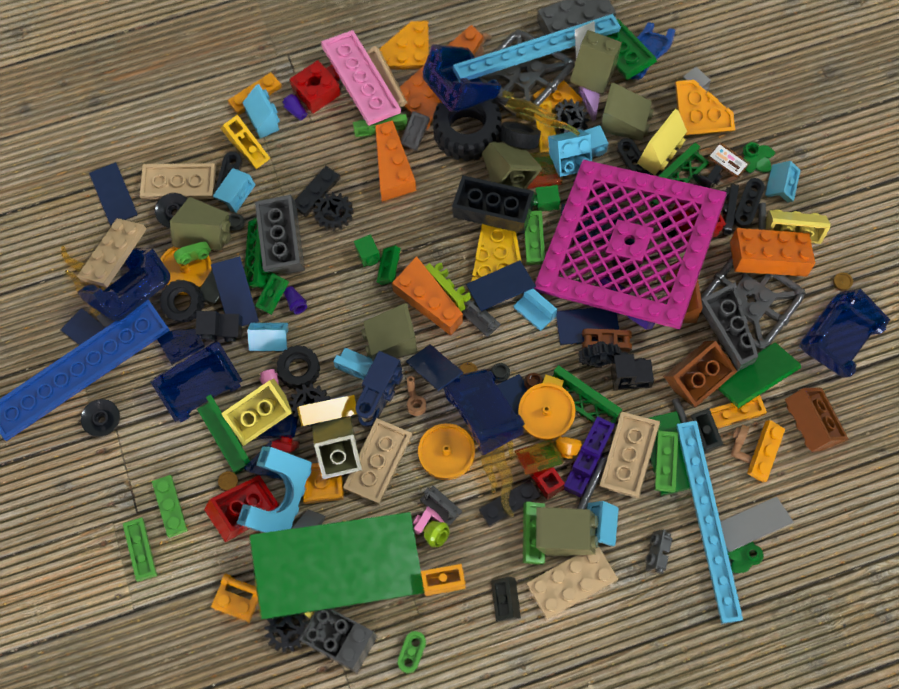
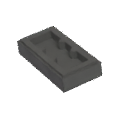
(415, 131)

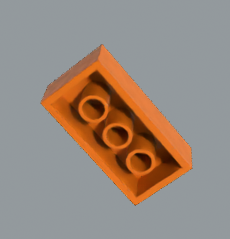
(772, 252)

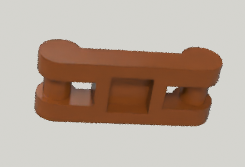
(608, 336)

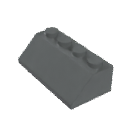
(279, 235)

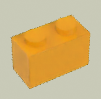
(443, 579)

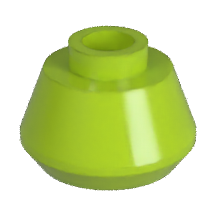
(436, 533)

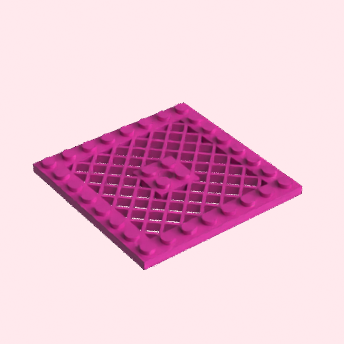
(620, 301)

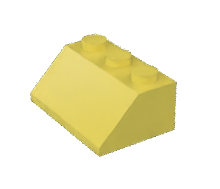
(664, 144)
(795, 221)
(257, 412)

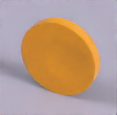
(194, 272)
(547, 411)
(446, 451)

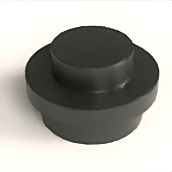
(237, 222)
(501, 372)

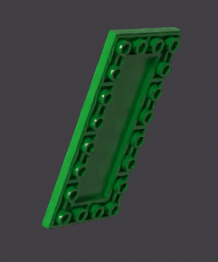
(335, 565)

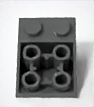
(339, 638)

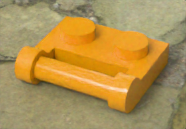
(232, 603)

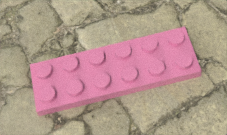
(360, 77)

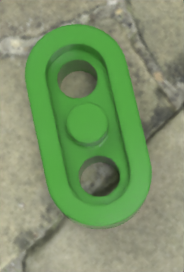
(192, 252)
(411, 652)

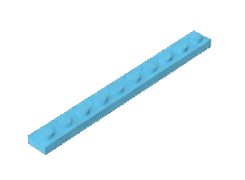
(529, 50)
(709, 523)

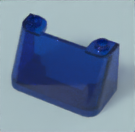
(442, 80)
(130, 291)
(843, 331)
(195, 378)
(484, 409)

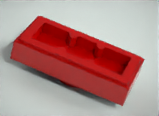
(285, 444)

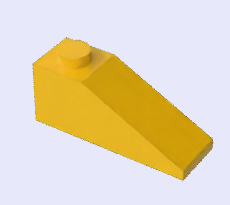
(245, 142)

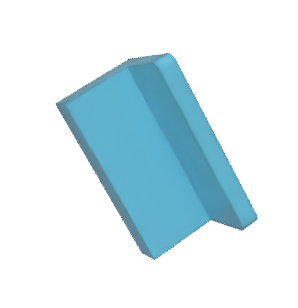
(783, 180)
(234, 189)
(536, 309)
(267, 336)
(353, 363)
(607, 521)

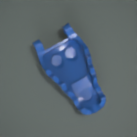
(655, 43)

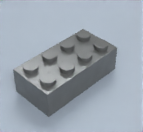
(572, 13)

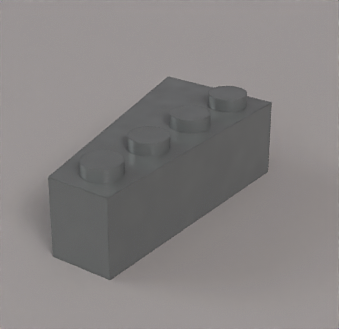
(727, 319)

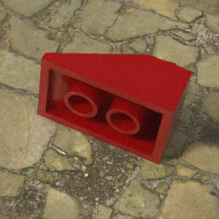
(226, 507)

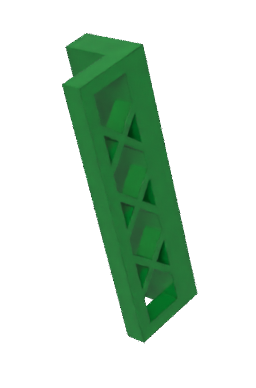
(680, 165)
(260, 277)
(589, 394)
(223, 435)

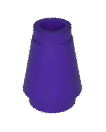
(294, 106)
(295, 301)

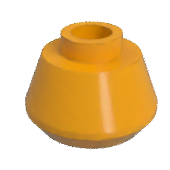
(568, 446)

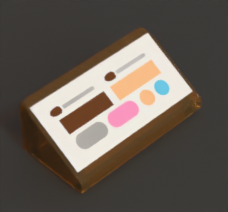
(729, 160)

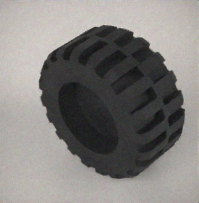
(467, 145)

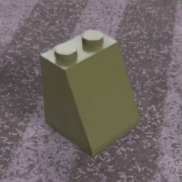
(595, 62)
(626, 113)
(510, 165)
(200, 223)
(390, 333)
(336, 447)
(566, 531)

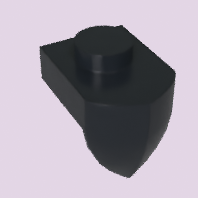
(713, 178)

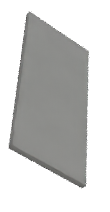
(754, 523)

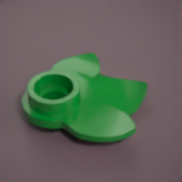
(759, 159)
(742, 560)

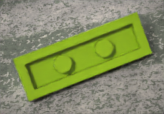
(448, 286)

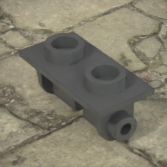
(481, 319)
(441, 504)
(660, 542)

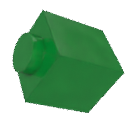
(547, 198)
(367, 251)

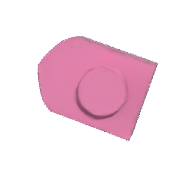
(421, 521)

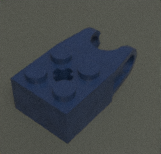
(378, 387)

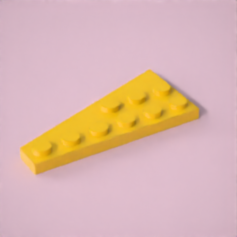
(495, 250)

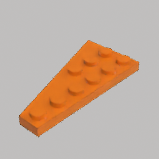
(416, 91)

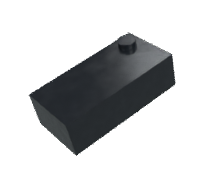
(493, 204)

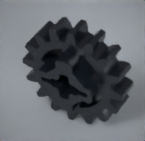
(571, 115)
(327, 217)
(598, 354)
(307, 393)
(286, 639)

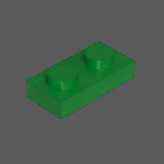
(388, 265)
(272, 293)

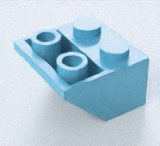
(261, 112)
(569, 151)

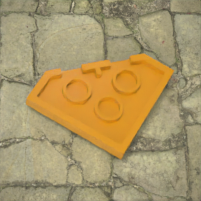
(408, 47)
(701, 110)

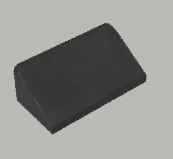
(210, 289)
(708, 430)
(505, 599)

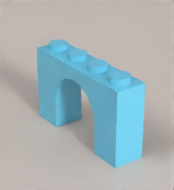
(294, 474)

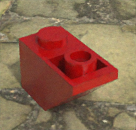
(548, 482)

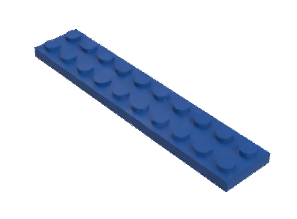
(79, 369)

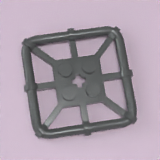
(534, 68)
(763, 298)

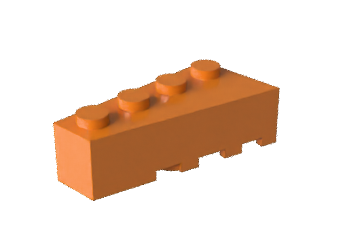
(394, 169)
(426, 295)

